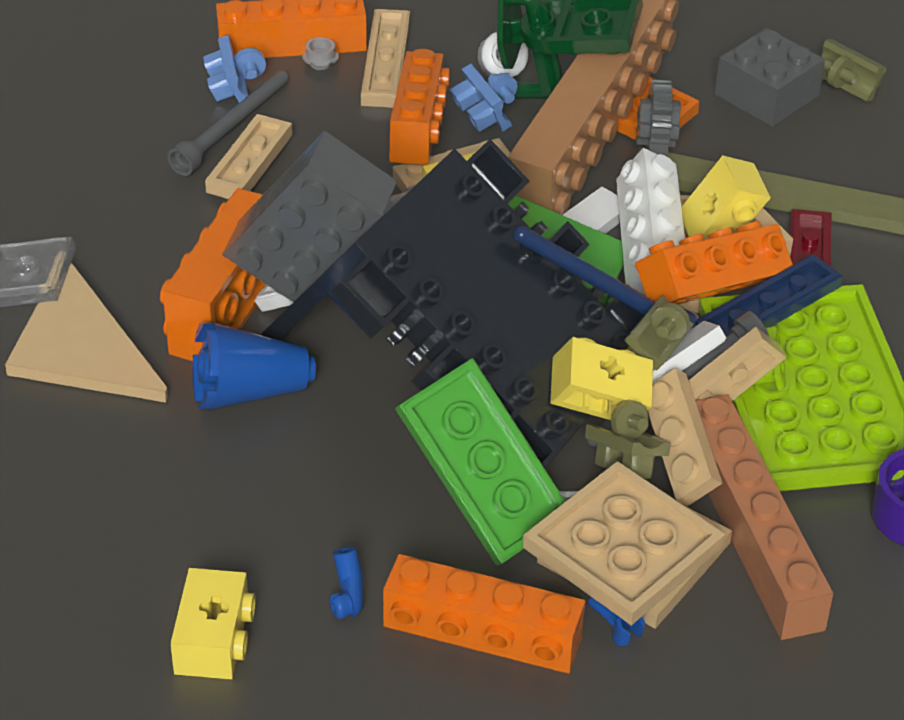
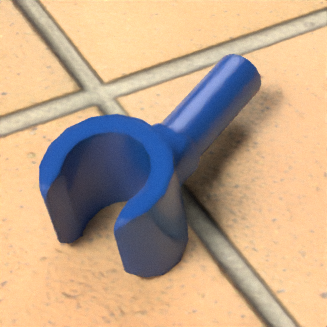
(619, 635)

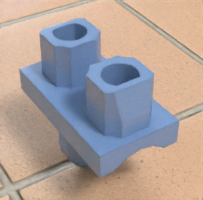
(230, 71)
(490, 96)

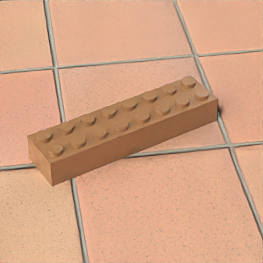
(586, 108)

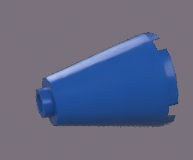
(246, 367)

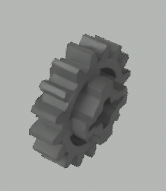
(658, 118)

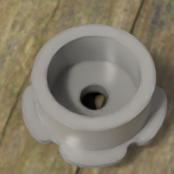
(320, 53)

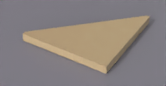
(82, 347)

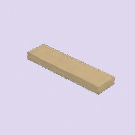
(385, 57)

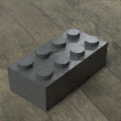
(310, 216)

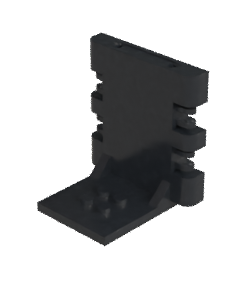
(467, 290)

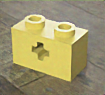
(725, 198)
(599, 378)
(211, 623)

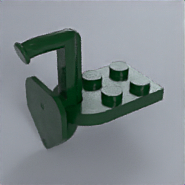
(562, 28)

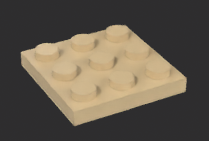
(624, 542)

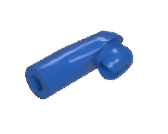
(351, 584)

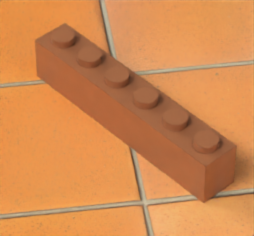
(763, 527)

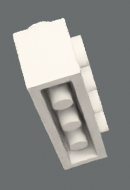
(647, 209)

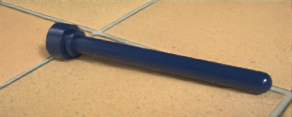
(585, 270)

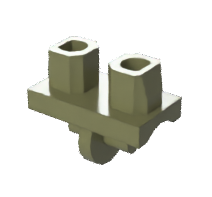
(851, 70)
(659, 331)
(627, 440)

